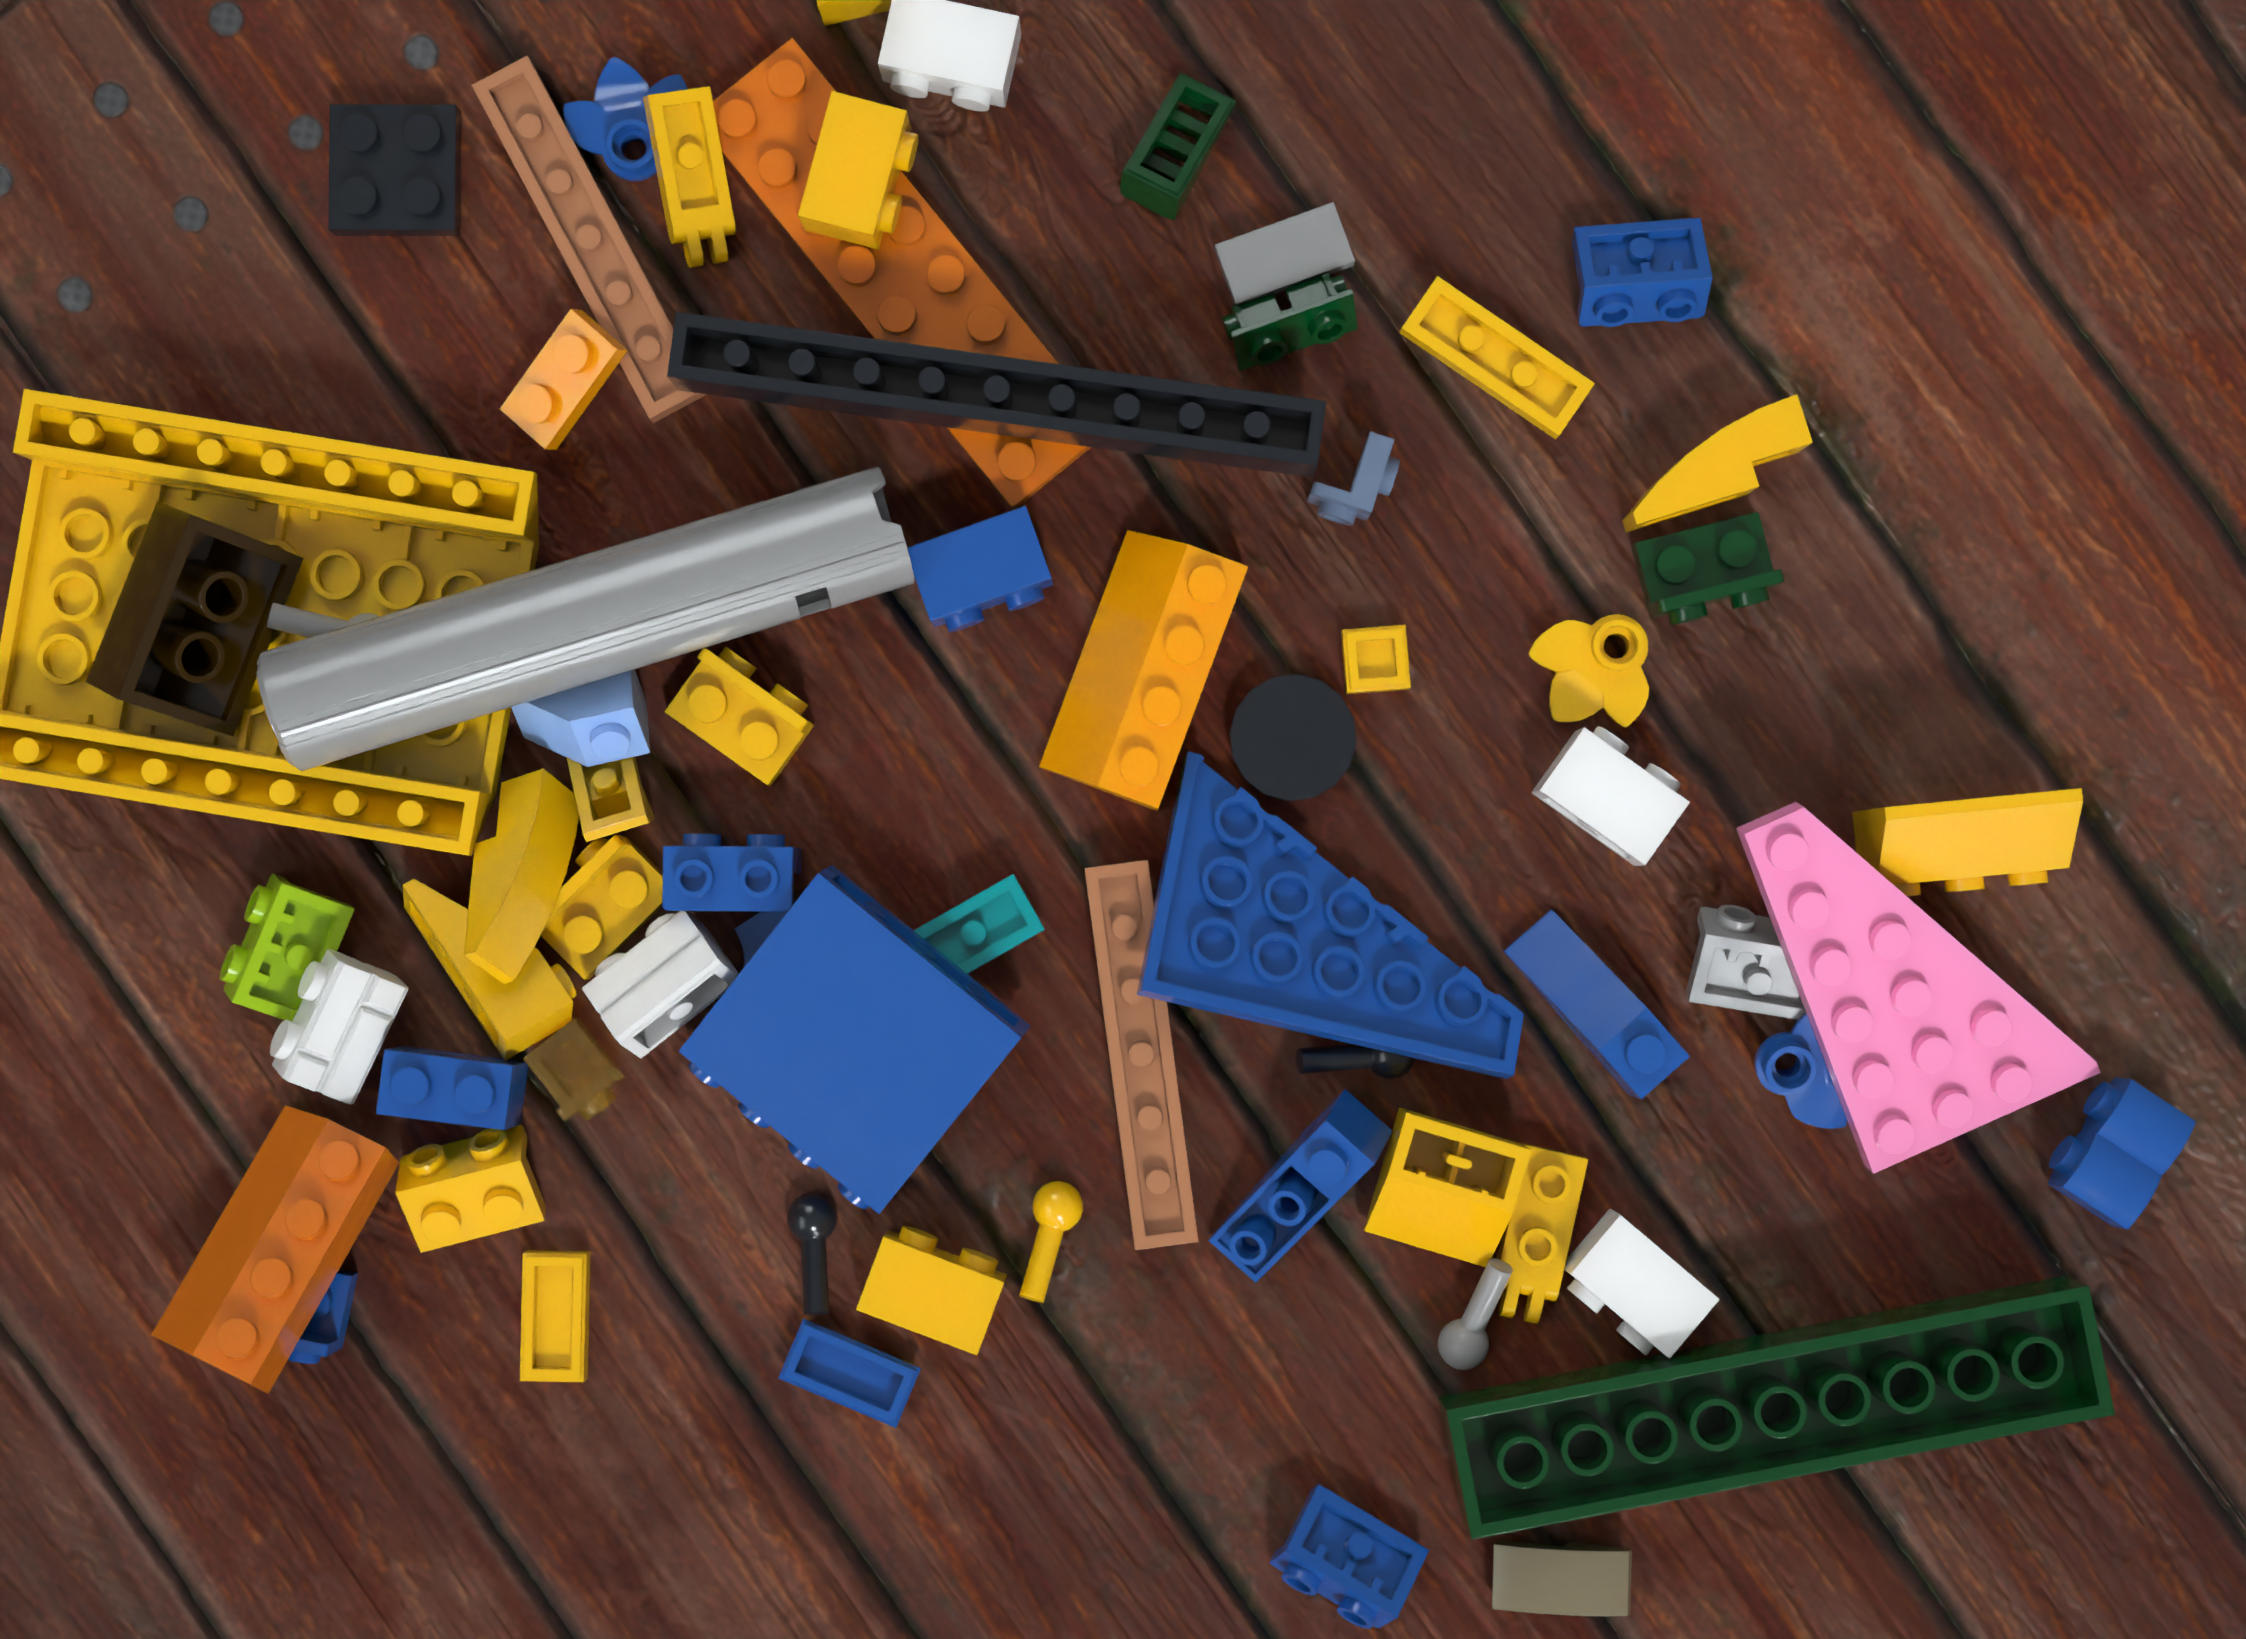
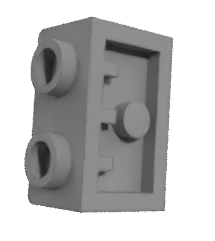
(1742, 965)

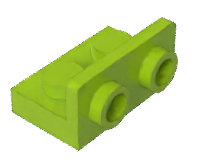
(284, 936)

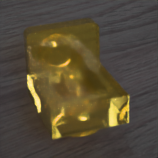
(575, 1071)

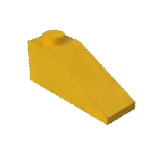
(511, 1012)

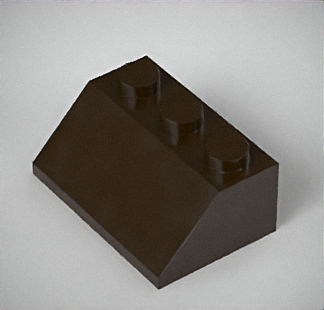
(193, 620)

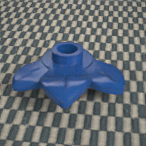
(618, 118)
(1807, 1083)

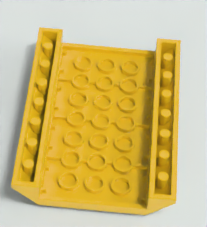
(374, 539)

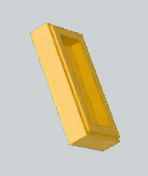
(555, 1316)

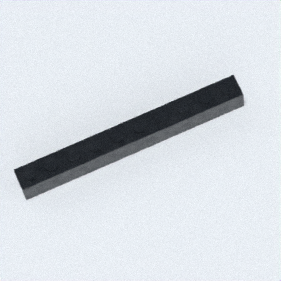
(996, 394)

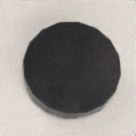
(1292, 737)

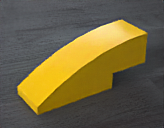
(1724, 464)
(519, 872)

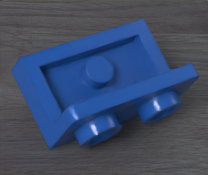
(730, 878)

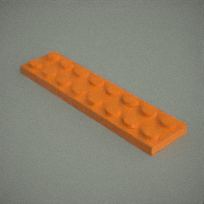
(908, 291)

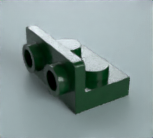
(1704, 567)

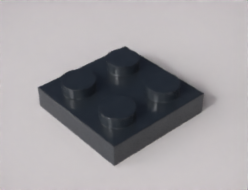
(395, 170)

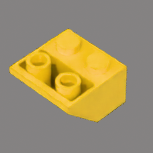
(1446, 1187)

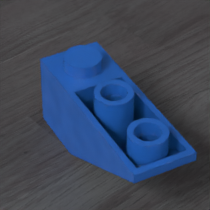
(1302, 1185)

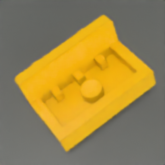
(469, 1188)

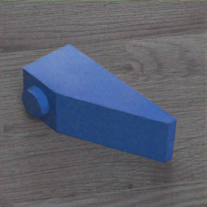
(1596, 1005)

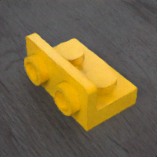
(739, 715)
(603, 903)

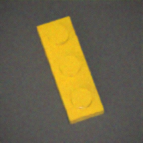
(1496, 357)

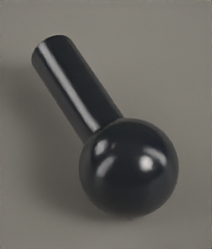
(1350, 1058)
(812, 1220)

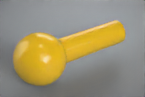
(1056, 1209)

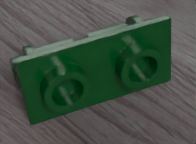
(1318, 315)

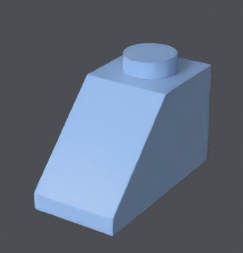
(591, 721)

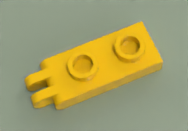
(691, 172)
(1541, 1230)

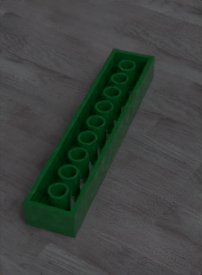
(1775, 1406)

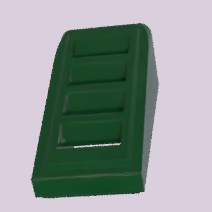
(1158, 182)

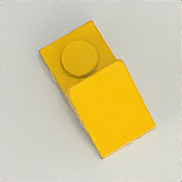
(609, 797)

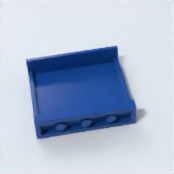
(852, 1039)

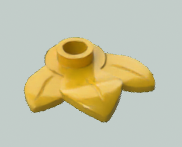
(1589, 677)

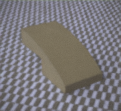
(1561, 1579)

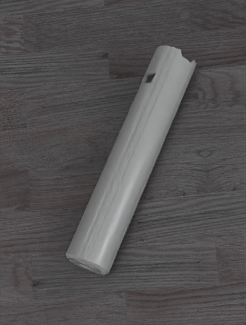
(582, 620)

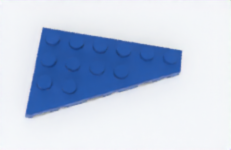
(1286, 940)

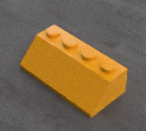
(1143, 667)

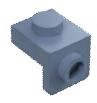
(1373, 476)

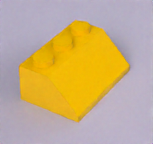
(1970, 839)

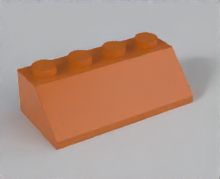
(277, 1247)

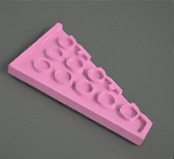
(1900, 1009)

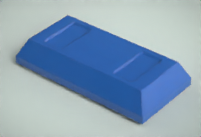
(849, 1373)

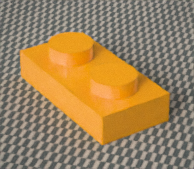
(563, 379)

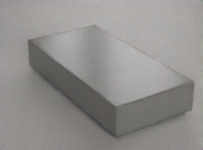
(1284, 254)

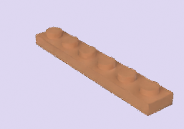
(584, 230)
(1140, 1060)

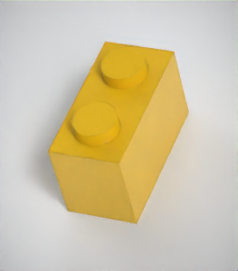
(857, 171)
(932, 1289)

